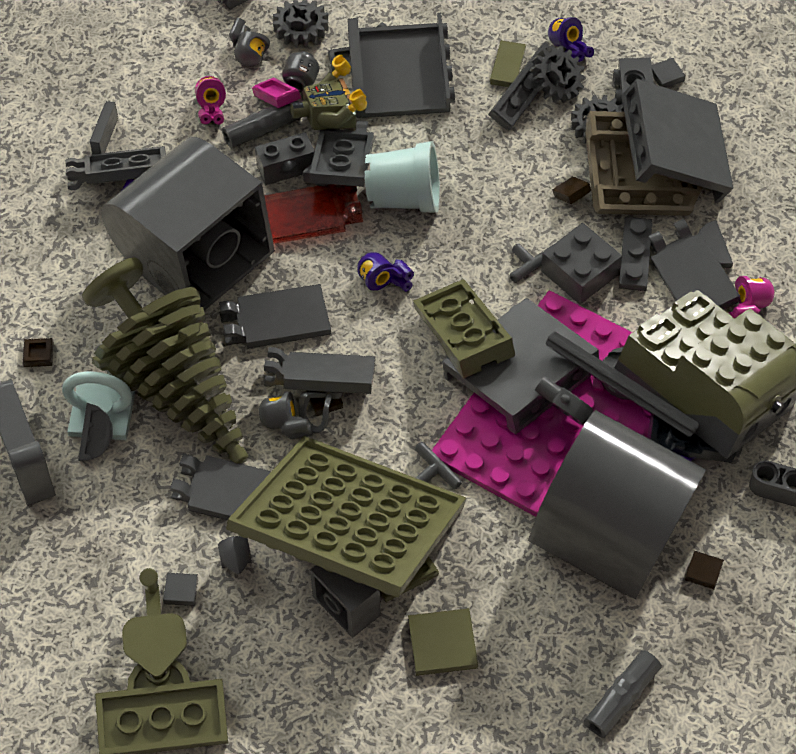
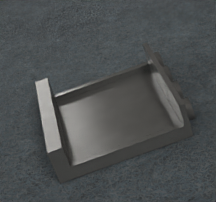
(401, 68)
(676, 137)
(513, 382)

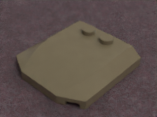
(614, 179)

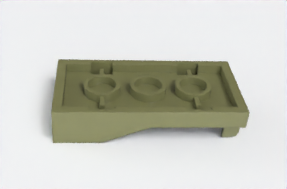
(465, 328)

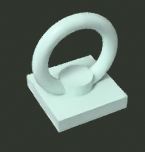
(108, 393)

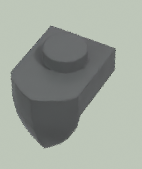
(234, 553)

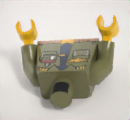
(330, 102)

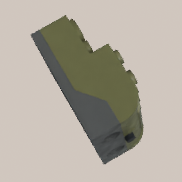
(715, 369)

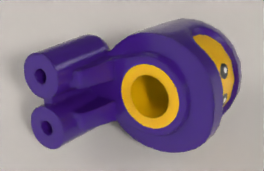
(569, 33)
(380, 272)

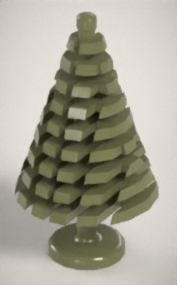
(167, 356)

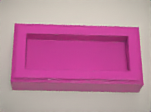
(276, 92)

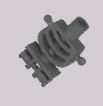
(564, 401)

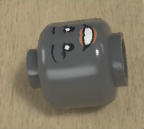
(300, 70)

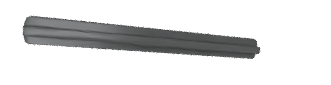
(622, 384)

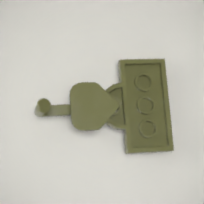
(163, 709)

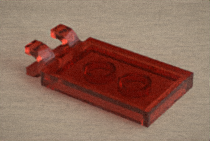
(312, 212)

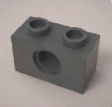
(628, 71)
(284, 158)

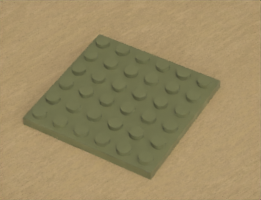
(348, 515)

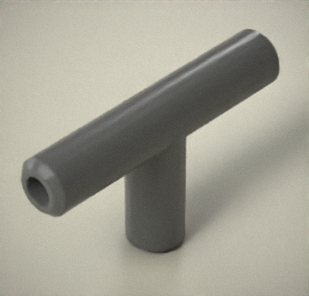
(530, 263)
(435, 467)

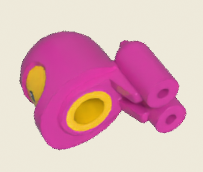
(210, 96)
(753, 294)

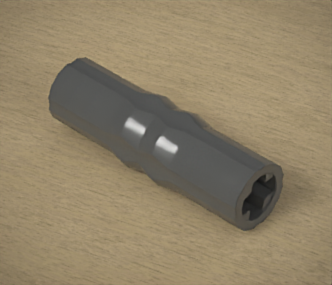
(257, 125)
(622, 694)

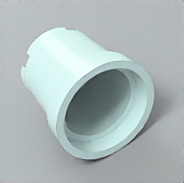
(404, 179)

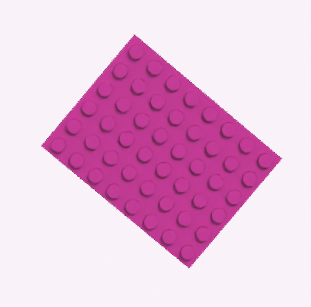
(526, 463)

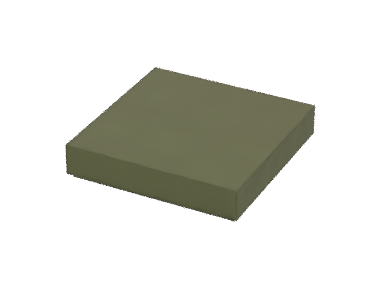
(442, 642)

